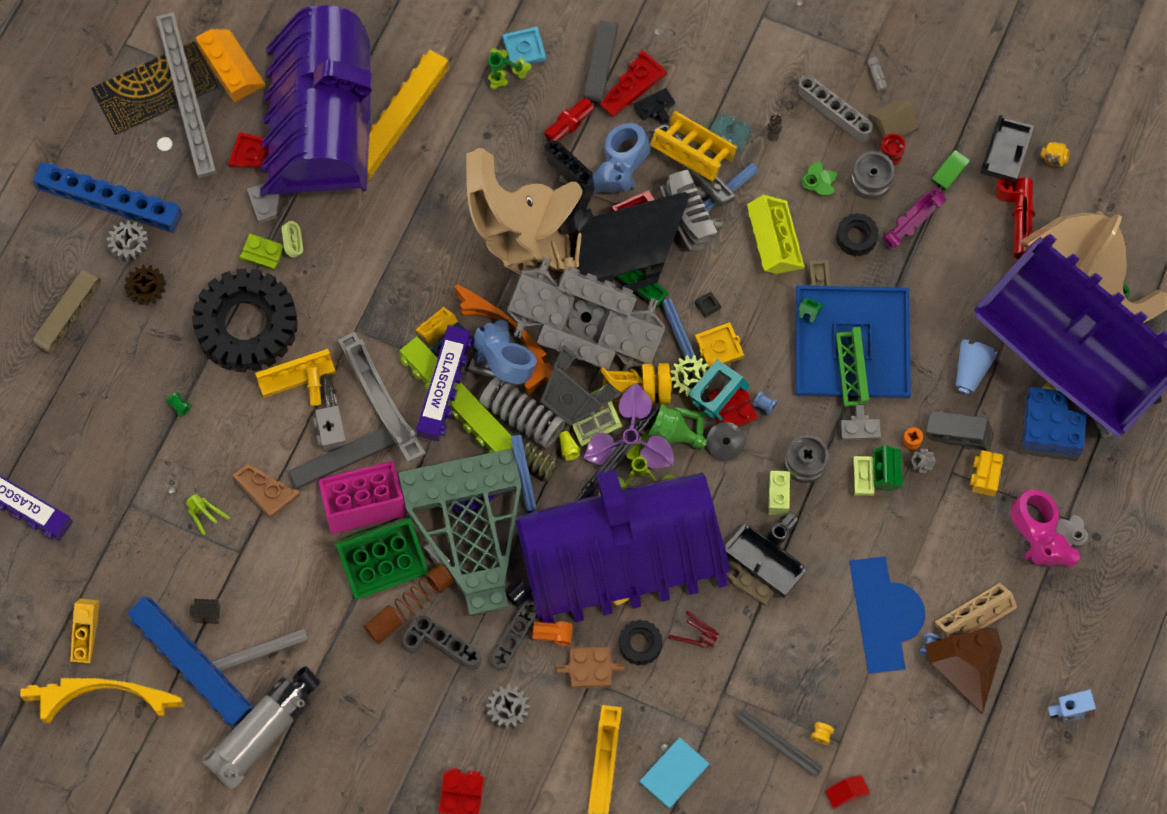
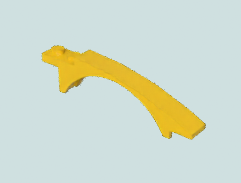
(54, 697)
(604, 760)

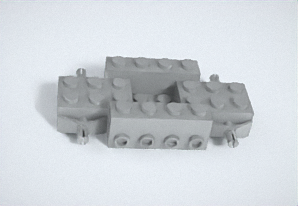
(613, 322)

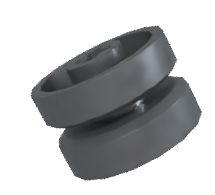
(872, 175)
(806, 459)

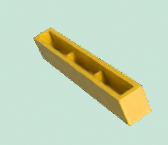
(404, 107)

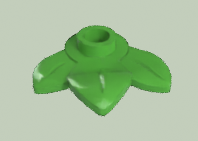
(821, 178)

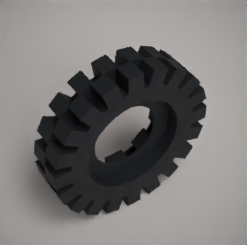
(235, 289)

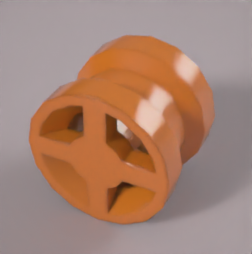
(910, 442)

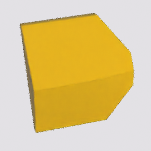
(622, 379)

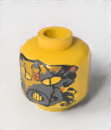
(1055, 154)

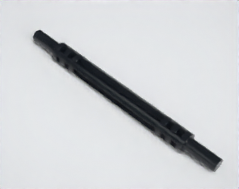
(617, 455)

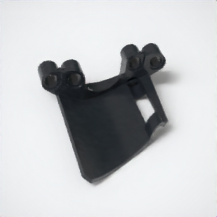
(630, 240)

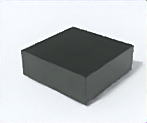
(708, 304)

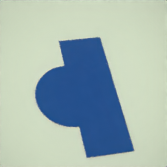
(886, 614)

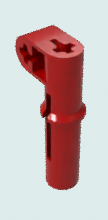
(1021, 197)

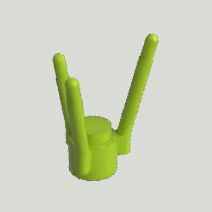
(198, 505)

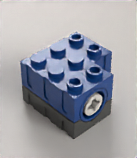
(1050, 427)

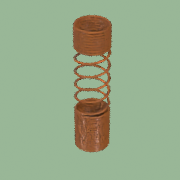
(388, 621)

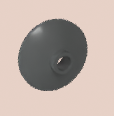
(715, 443)

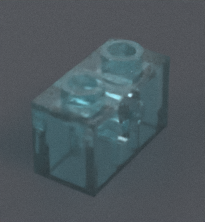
(740, 132)

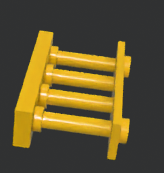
(689, 156)

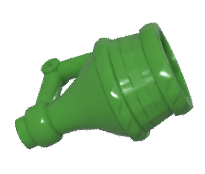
(672, 426)

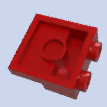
(737, 409)
(461, 792)

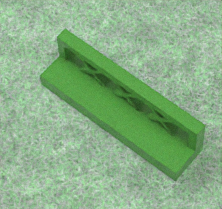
(859, 363)

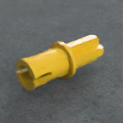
(314, 386)

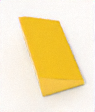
(436, 326)

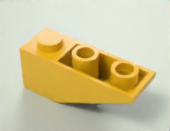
(84, 630)

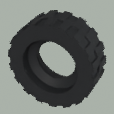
(851, 247)
(646, 628)

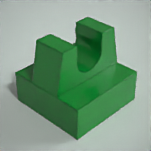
(810, 307)

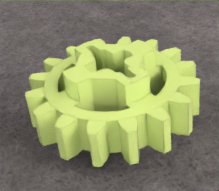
(683, 370)

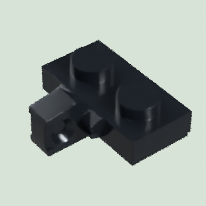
(656, 106)

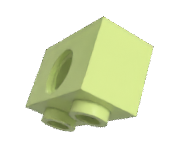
(779, 493)

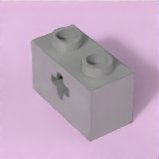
(331, 418)

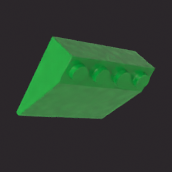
(381, 557)

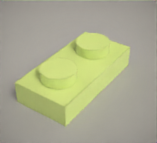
(863, 476)

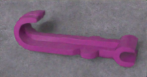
(914, 217)

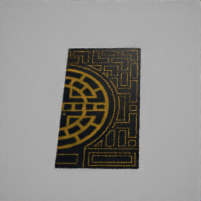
(149, 90)

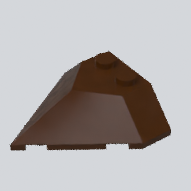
(968, 662)

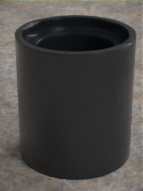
(518, 593)

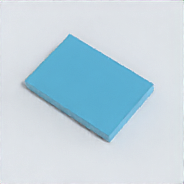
(674, 773)

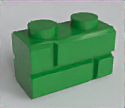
(887, 468)

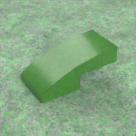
(951, 169)

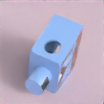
(1081, 702)

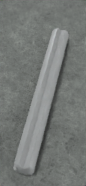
(261, 650)

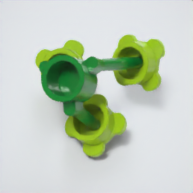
(498, 62)

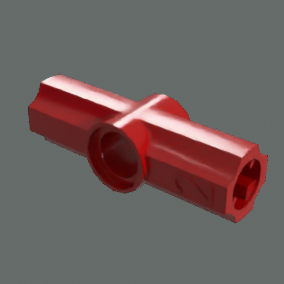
(569, 120)

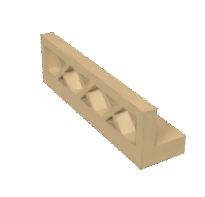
(978, 616)

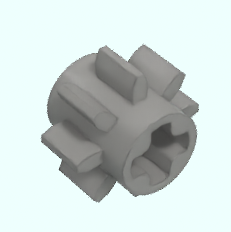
(923, 460)

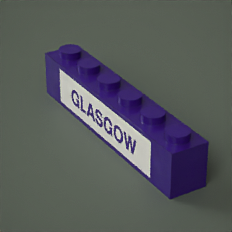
(443, 384)
(33, 510)

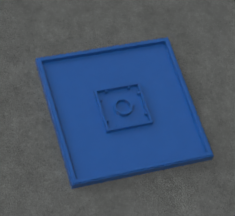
(885, 334)

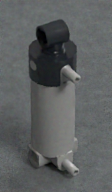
(261, 727)

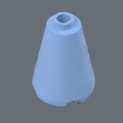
(973, 365)

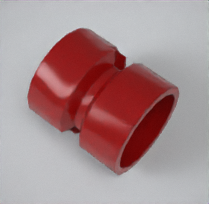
(893, 147)

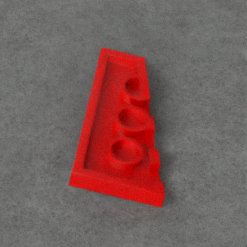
(638, 79)
(248, 151)

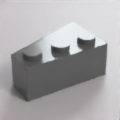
(960, 429)

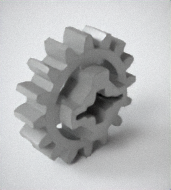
(121, 237)
(515, 704)

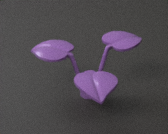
(633, 404)

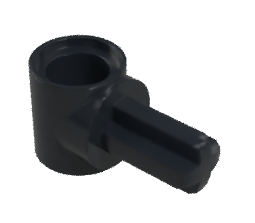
(782, 528)

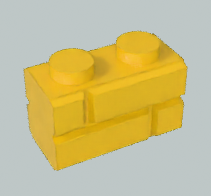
(987, 473)

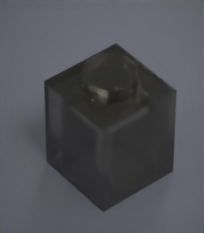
(205, 611)

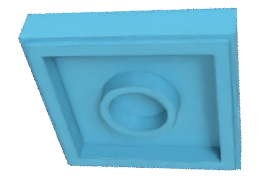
(525, 45)

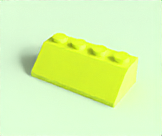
(775, 235)

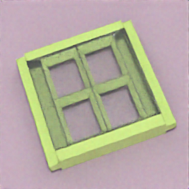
(599, 421)

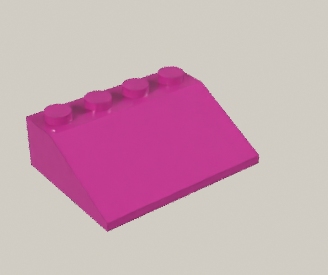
(362, 497)

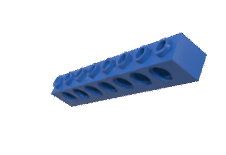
(166, 221)

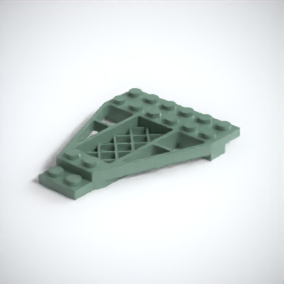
(460, 482)

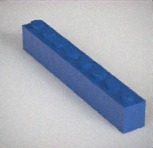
(190, 661)

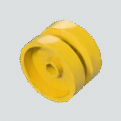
(657, 383)

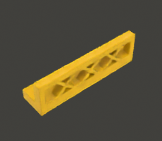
(293, 373)

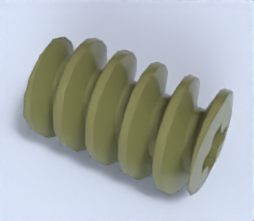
(538, 462)

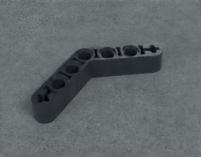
(573, 171)

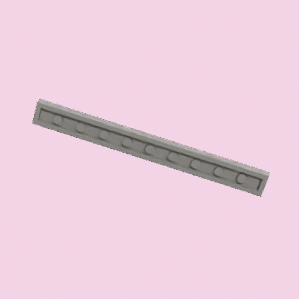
(186, 95)

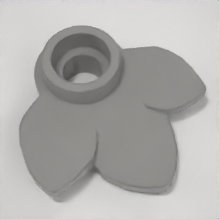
(1072, 528)

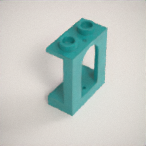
(713, 408)

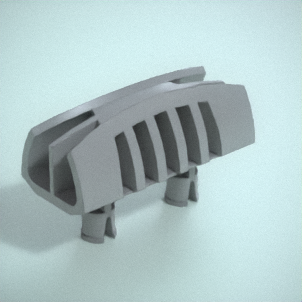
(695, 223)

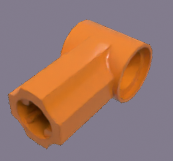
(558, 633)

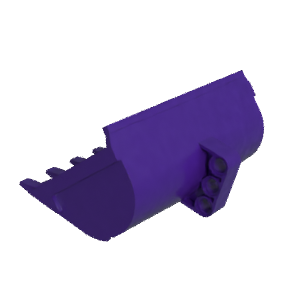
(318, 103)
(1078, 336)
(622, 545)

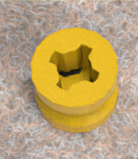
(822, 733)

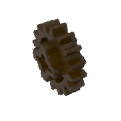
(137, 283)

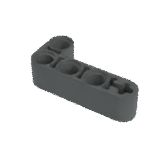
(444, 645)

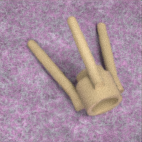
(569, 261)

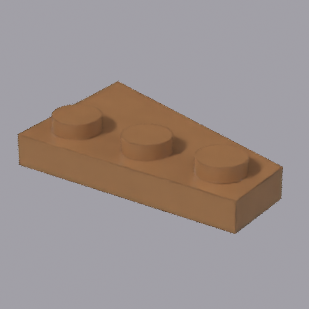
(263, 490)

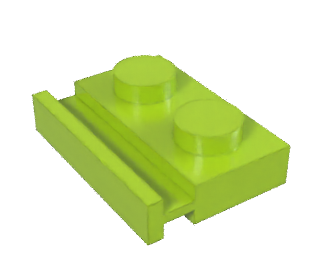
(262, 252)

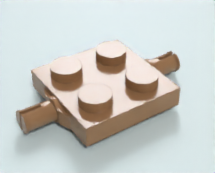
(590, 667)

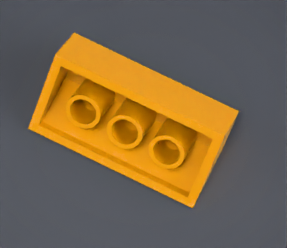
(229, 63)

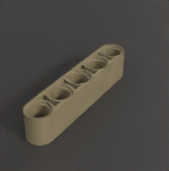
(67, 311)

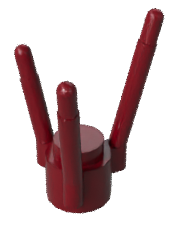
(708, 634)

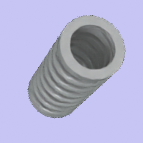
(557, 424)

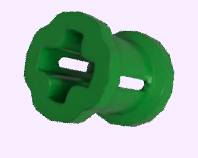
(179, 404)

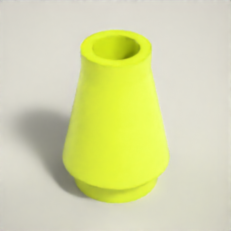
(569, 448)

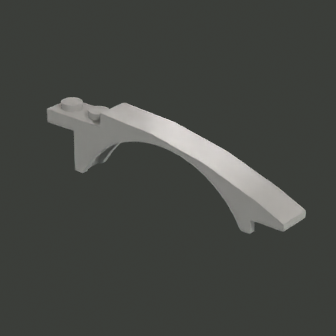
(379, 397)

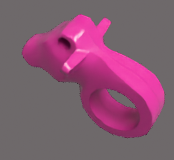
(1046, 544)

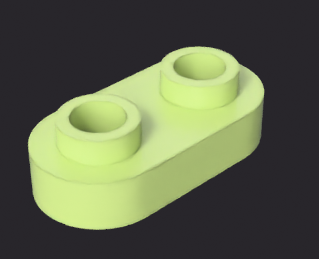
(292, 239)

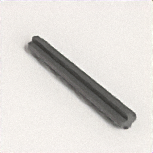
(780, 743)

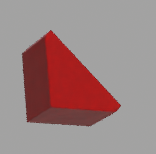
(847, 791)

